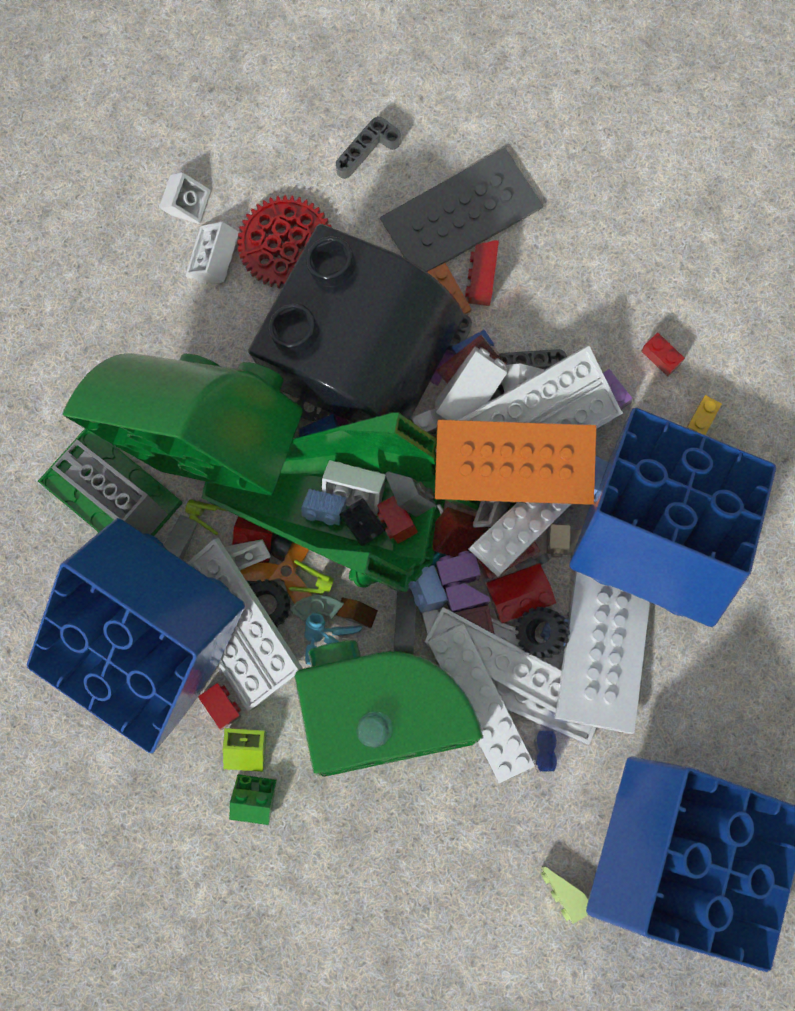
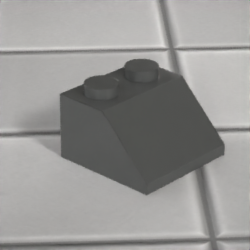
(411, 494)

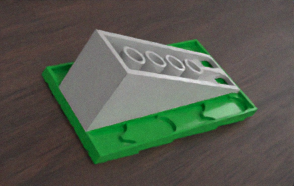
(107, 485)

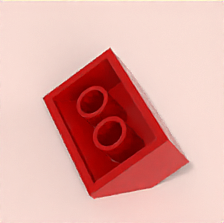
(482, 273)
(519, 592)

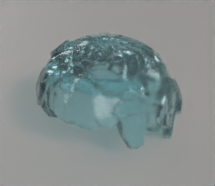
(374, 729)

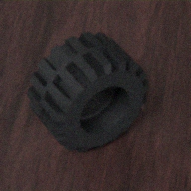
(278, 592)
(527, 629)

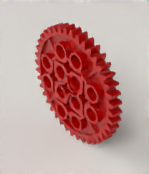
(255, 251)

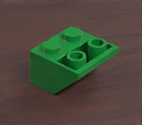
(252, 799)

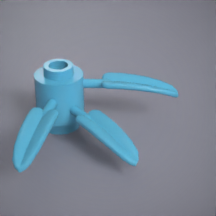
(316, 630)

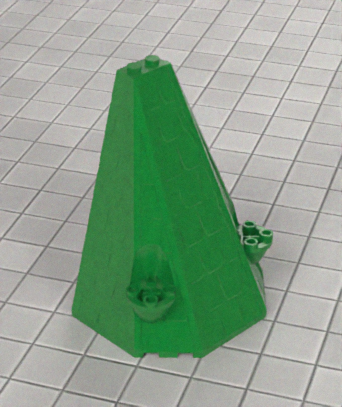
(374, 444)

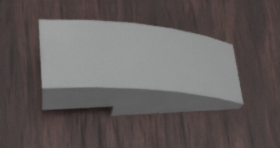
(490, 512)

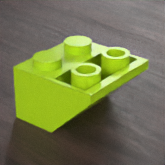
(244, 749)

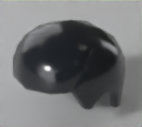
(280, 547)

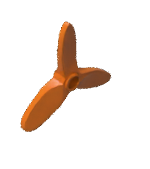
(271, 571)

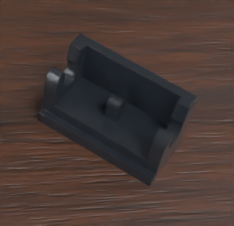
(362, 522)

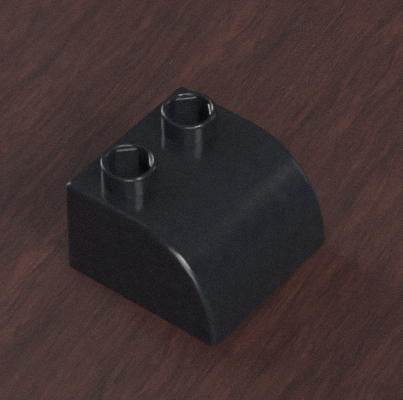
(356, 328)

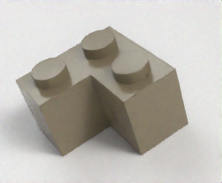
(561, 540)

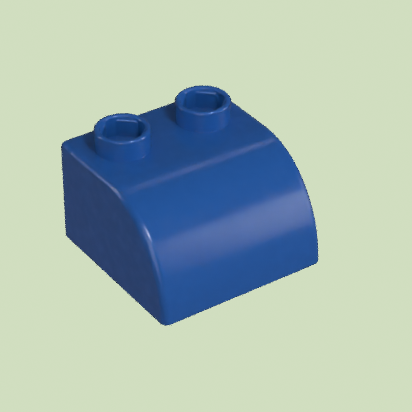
(675, 518)
(133, 632)
(696, 863)

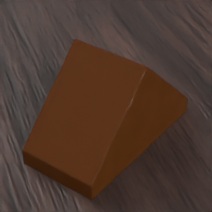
(357, 612)

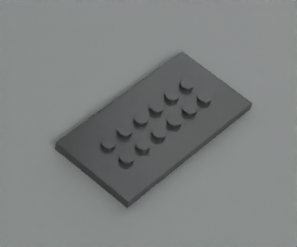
(462, 211)

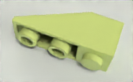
(572, 899)

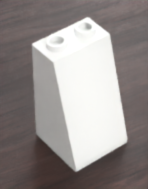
(471, 385)

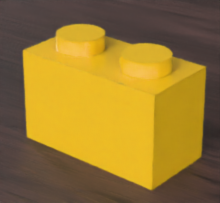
(704, 415)

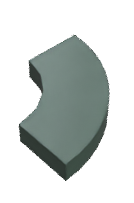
(318, 604)

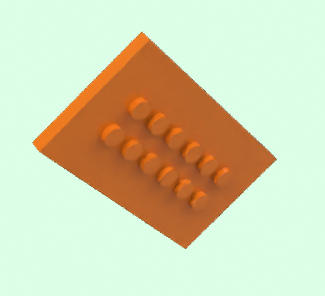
(515, 462)

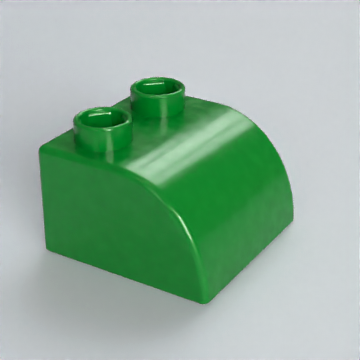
(191, 417)
(418, 696)

